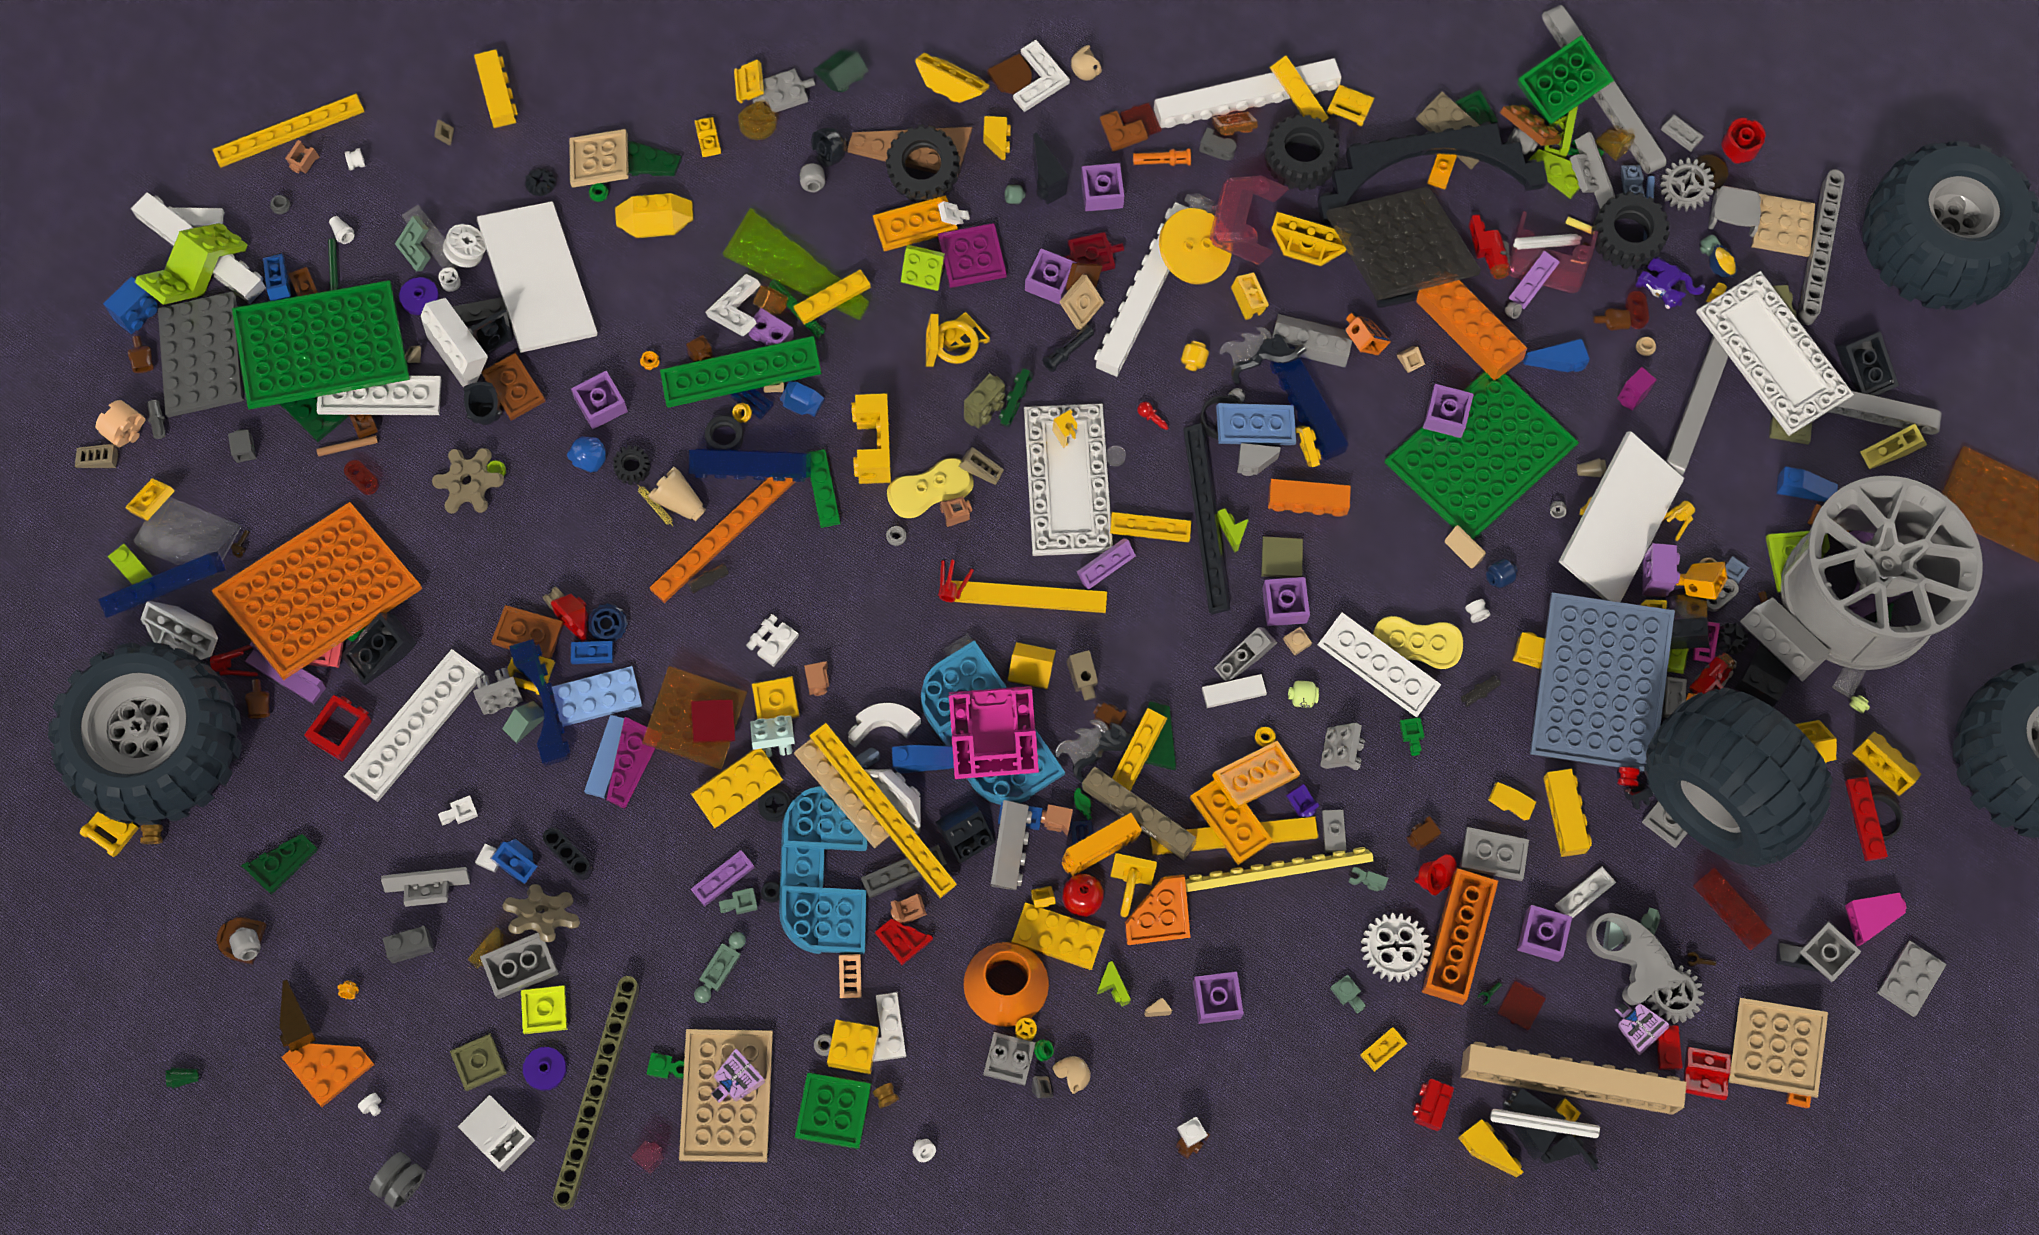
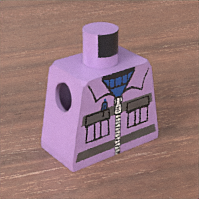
(1640, 1026)
(736, 1078)

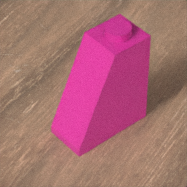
(1873, 915)

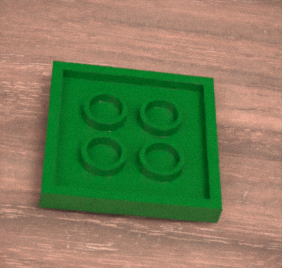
(833, 1110)

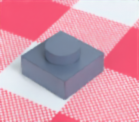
(1735, 569)

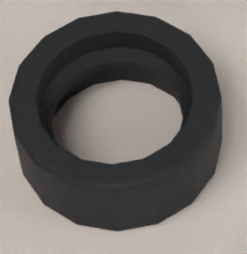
(720, 422)

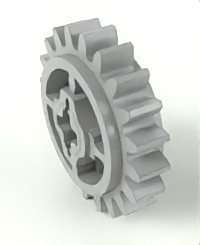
(1694, 187)
(1679, 999)

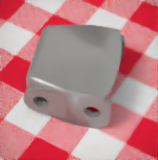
(1736, 207)

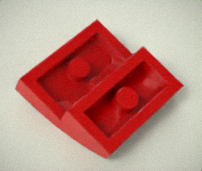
(1707, 1073)

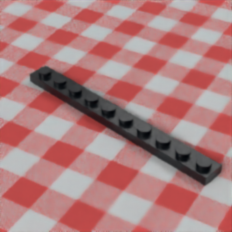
(1206, 519)

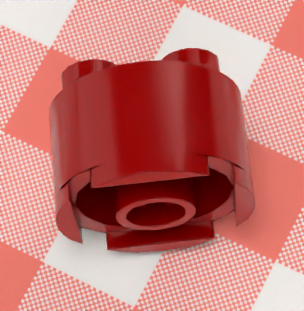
(1743, 140)

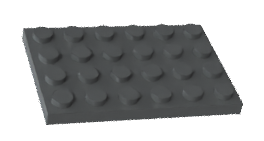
(200, 355)

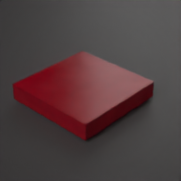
(712, 721)

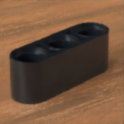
(560, 847)

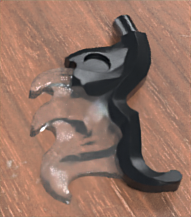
(1259, 348)
(1093, 743)

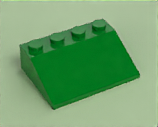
(1565, 80)

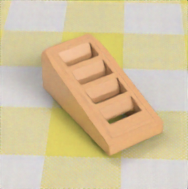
(850, 957)

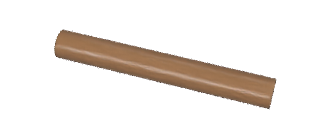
(347, 445)

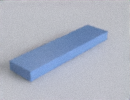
(604, 762)

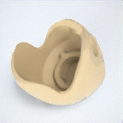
(1083, 63)
(1076, 1071)

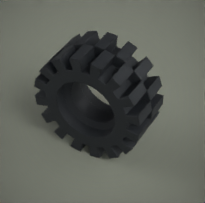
(631, 476)

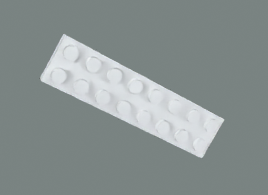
(414, 725)

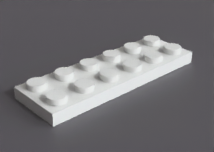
(409, 397)
(1379, 665)

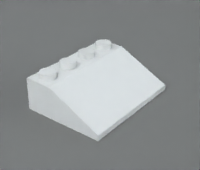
(453, 341)

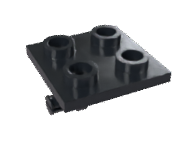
(1569, 1147)

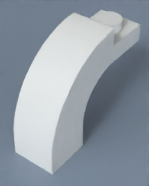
(880, 715)

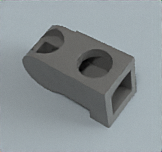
(1217, 146)

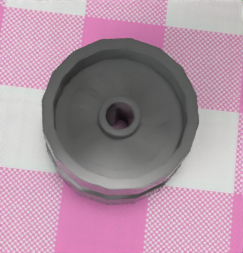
(397, 1180)

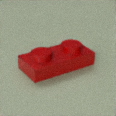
(1669, 1049)

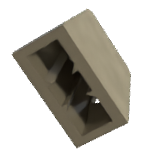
(1082, 665)

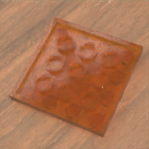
(671, 719)

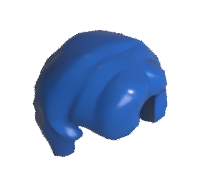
(587, 454)

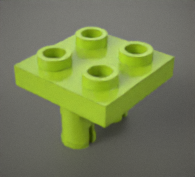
(922, 267)

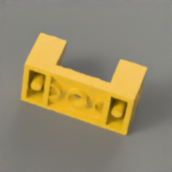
(871, 412)

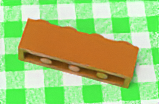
(1309, 497)

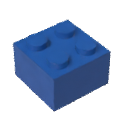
(131, 306)

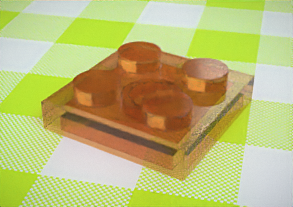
(1234, 122)

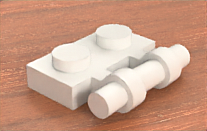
(777, 644)

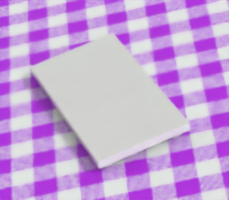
(536, 276)
(1774, 353)
(1067, 483)
(1621, 519)

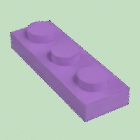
(1534, 279)
(1106, 563)
(722, 878)

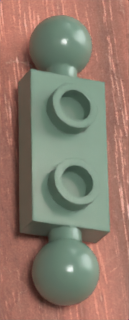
(719, 967)

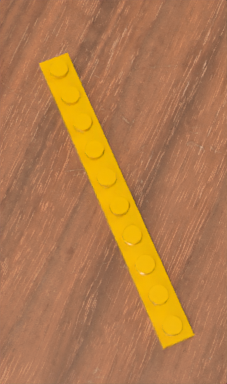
(883, 810)

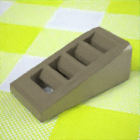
(974, 457)
(110, 462)

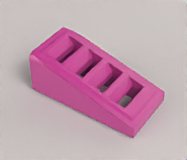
(1714, 627)

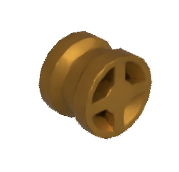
(151, 834)
(885, 1095)

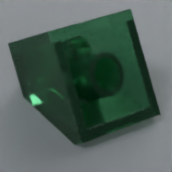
(841, 70)

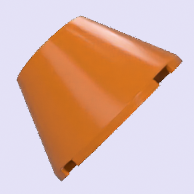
(1005, 1009)

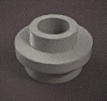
(896, 530)
(819, 1040)

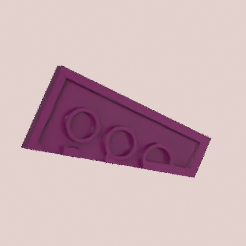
(629, 763)

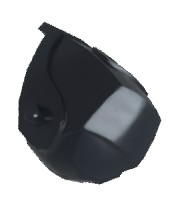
(482, 403)

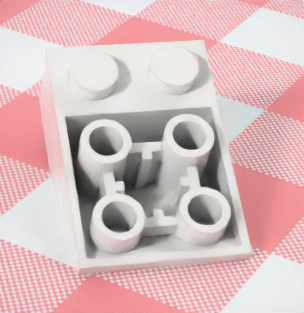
(496, 1133)

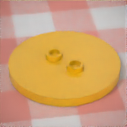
(1188, 247)

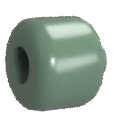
(1014, 194)
(1708, 244)

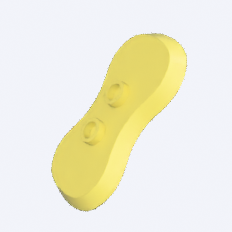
(916, 493)
(1433, 644)

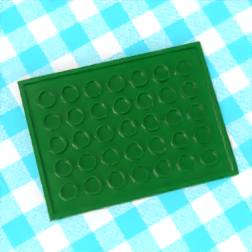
(319, 344)
(1496, 460)

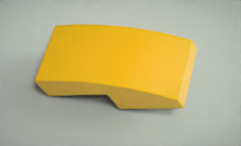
(707, 137)
(1513, 800)

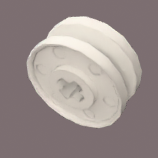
(464, 245)

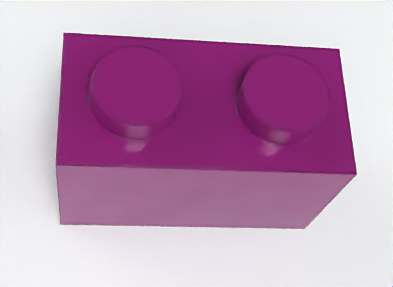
(1636, 389)

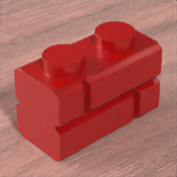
(1433, 1104)

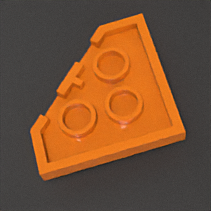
(1161, 914)
(327, 1068)

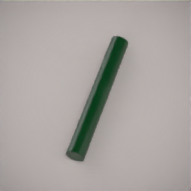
(333, 264)

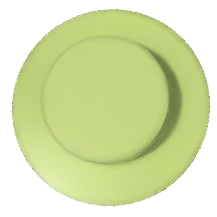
(1859, 703)

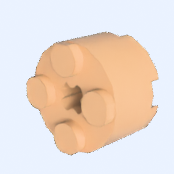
(120, 423)

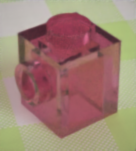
(648, 1156)

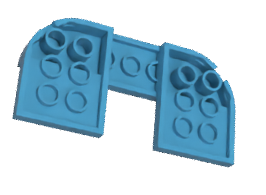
(972, 671)
(814, 915)

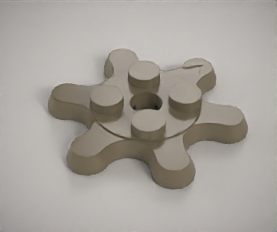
(471, 492)
(543, 923)

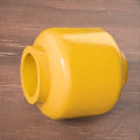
(1194, 355)

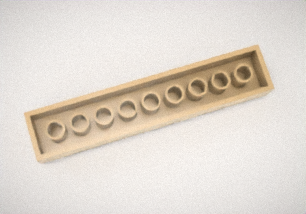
(1573, 1079)

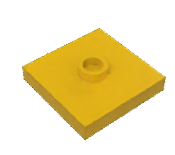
(149, 499)
(775, 698)

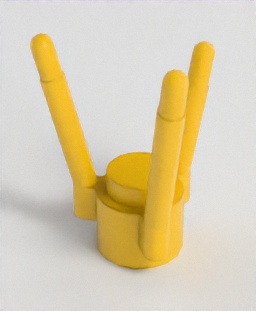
(1681, 513)

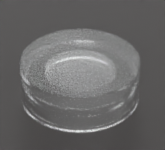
(1115, 455)

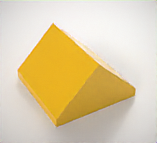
(1031, 665)

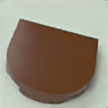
(1011, 74)
(1077, 269)
(230, 927)

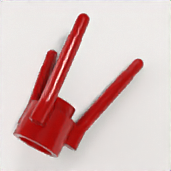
(948, 590)
(221, 662)

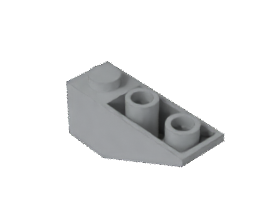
(1246, 654)

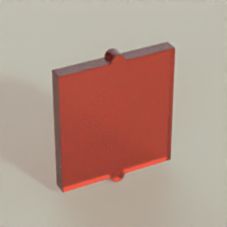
(1145, 114)
(1521, 1005)

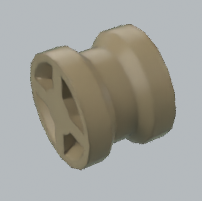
(555, 594)

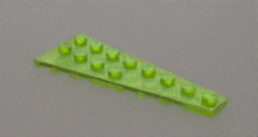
(776, 257)

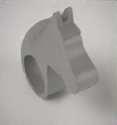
(1649, 961)

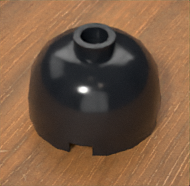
(829, 145)

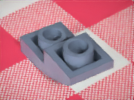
(1632, 179)

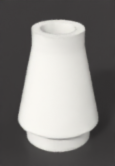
(342, 231)

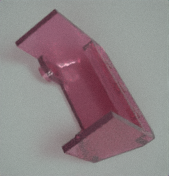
(1229, 224)
(1569, 272)

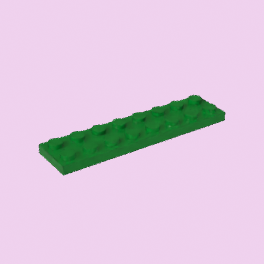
(740, 371)

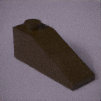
(292, 1022)

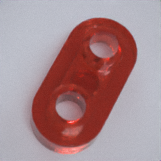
(1637, 311)
(362, 478)

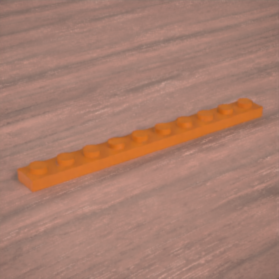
(719, 537)

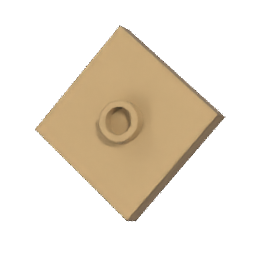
(1081, 302)

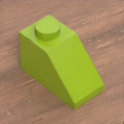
(129, 565)

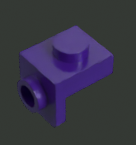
(1302, 801)

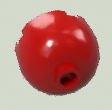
(1080, 903)

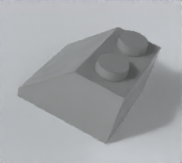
(1830, 952)

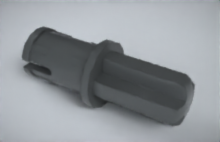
(156, 419)

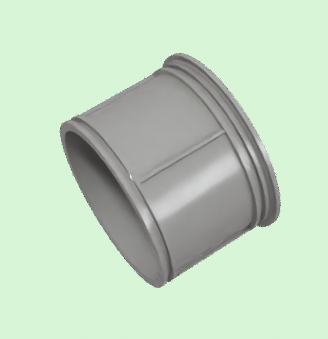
(1911, 530)

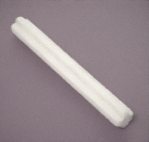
(1547, 241)
(1545, 1123)

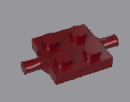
(1094, 250)

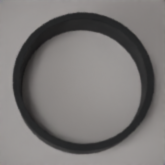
(1218, 399)
(1898, 813)

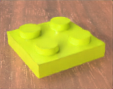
(544, 1009)

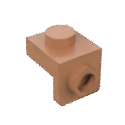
(908, 909)

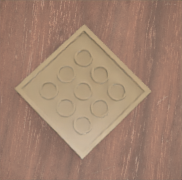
(1778, 1047)

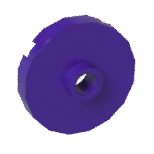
(413, 303)
(552, 1076)

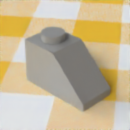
(1255, 458)

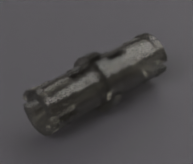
(708, 578)
(1480, 690)

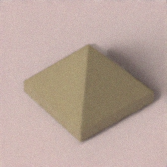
(444, 132)
(413, 354)

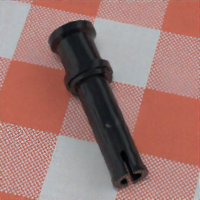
(1062, 353)

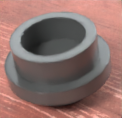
(280, 204)

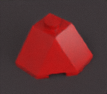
(573, 614)

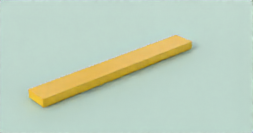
(288, 130)
(1032, 597)
(1278, 830)

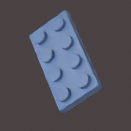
(1256, 424)

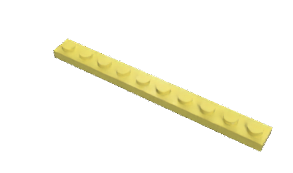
(1278, 869)

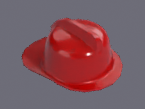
(1437, 874)

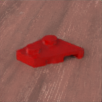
(902, 940)

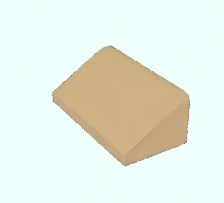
(1465, 547)

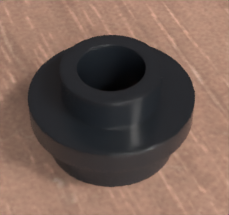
(771, 886)

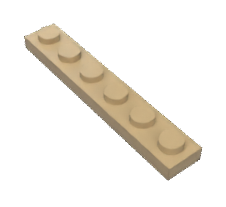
(841, 793)

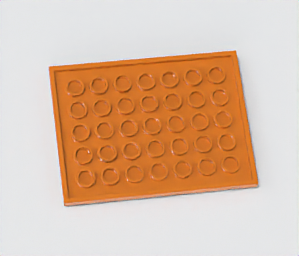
(316, 590)

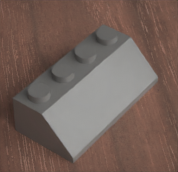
(1321, 341)
(1786, 638)
(1010, 845)

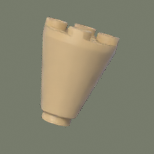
(677, 495)

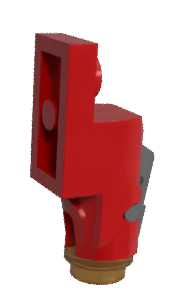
(1491, 246)
(1713, 674)

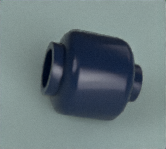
(1501, 573)

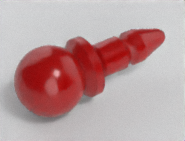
(1146, 410)

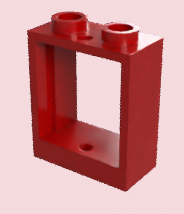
(341, 751)

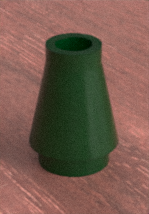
(181, 1076)

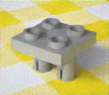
(497, 695)
(1342, 746)
(1009, 1058)

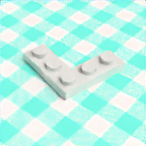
(1051, 78)
(725, 310)
(892, 1041)

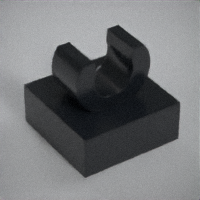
(1637, 794)

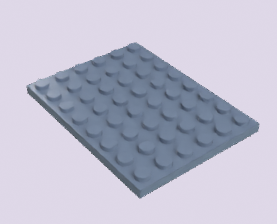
(1601, 681)

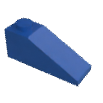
(276, 278)
(1561, 357)
(1804, 485)
(922, 758)

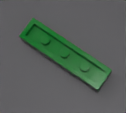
(823, 490)

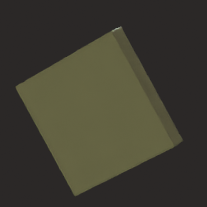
(1282, 557)
(478, 1062)

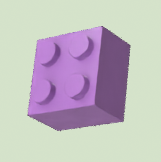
(1102, 187)
(1048, 276)
(599, 400)
(1448, 410)
(1660, 570)
(1286, 601)
(1544, 933)
(1217, 997)

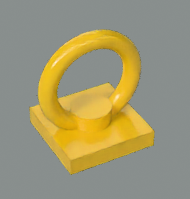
(935, 341)
(1133, 872)

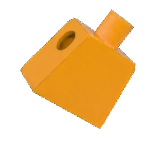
(1704, 580)

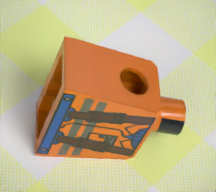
(1366, 334)

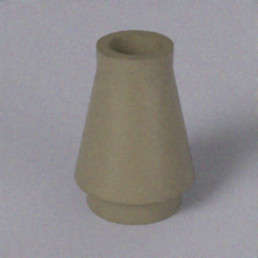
(1593, 468)

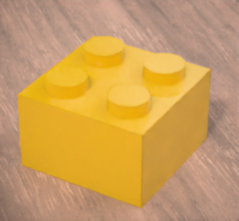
(853, 1046)

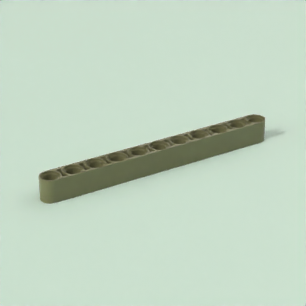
(596, 1102)

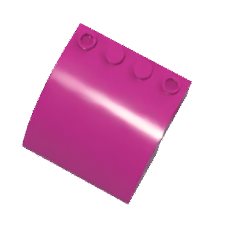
(993, 732)

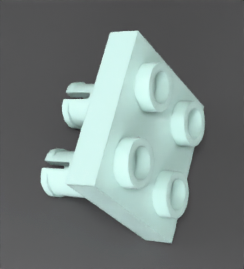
(772, 733)

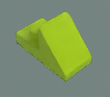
(1233, 532)
(1112, 980)

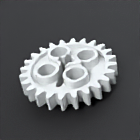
(1398, 966)

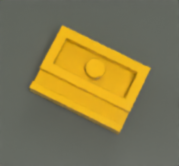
(749, 81)

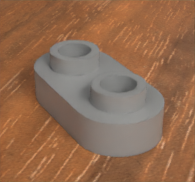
(1723, 598)

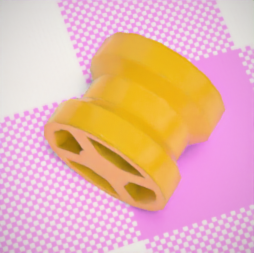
(1024, 1025)

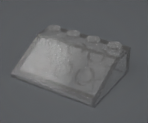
(185, 533)

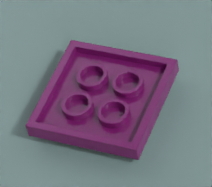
(972, 255)

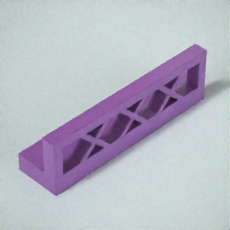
(300, 682)

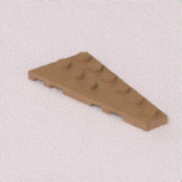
(876, 144)

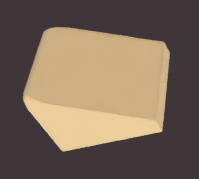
(1411, 358)
(1159, 1008)

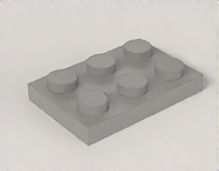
(1494, 854)
(1911, 978)

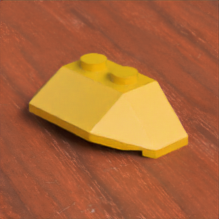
(949, 79)
(654, 215)
(1306, 240)

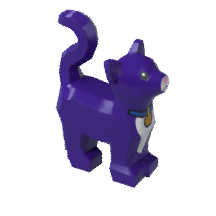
(1667, 278)

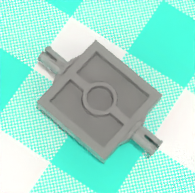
(784, 91)

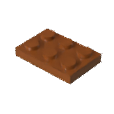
(1531, 124)
(514, 386)
(520, 626)

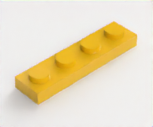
(1297, 89)
(832, 296)
(1150, 527)
(1139, 748)

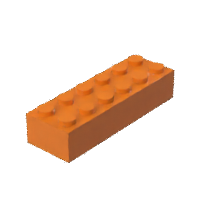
(1473, 327)
(1460, 936)

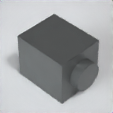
(242, 445)

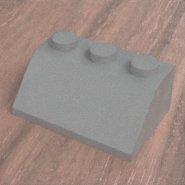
(519, 965)

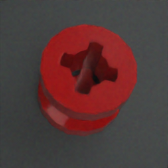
(1628, 776)

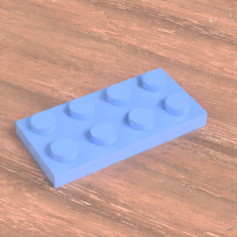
(597, 696)

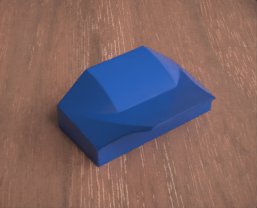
(801, 399)
(515, 860)

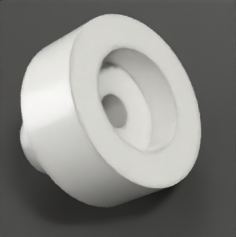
(370, 1104)
(924, 1150)

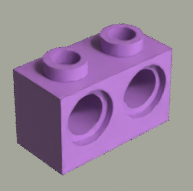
(773, 328)

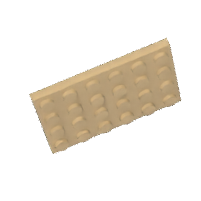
(729, 1128)

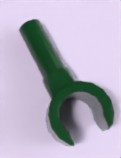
(1489, 993)

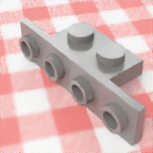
(1590, 170)
(425, 886)

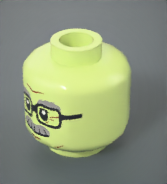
(1303, 694)

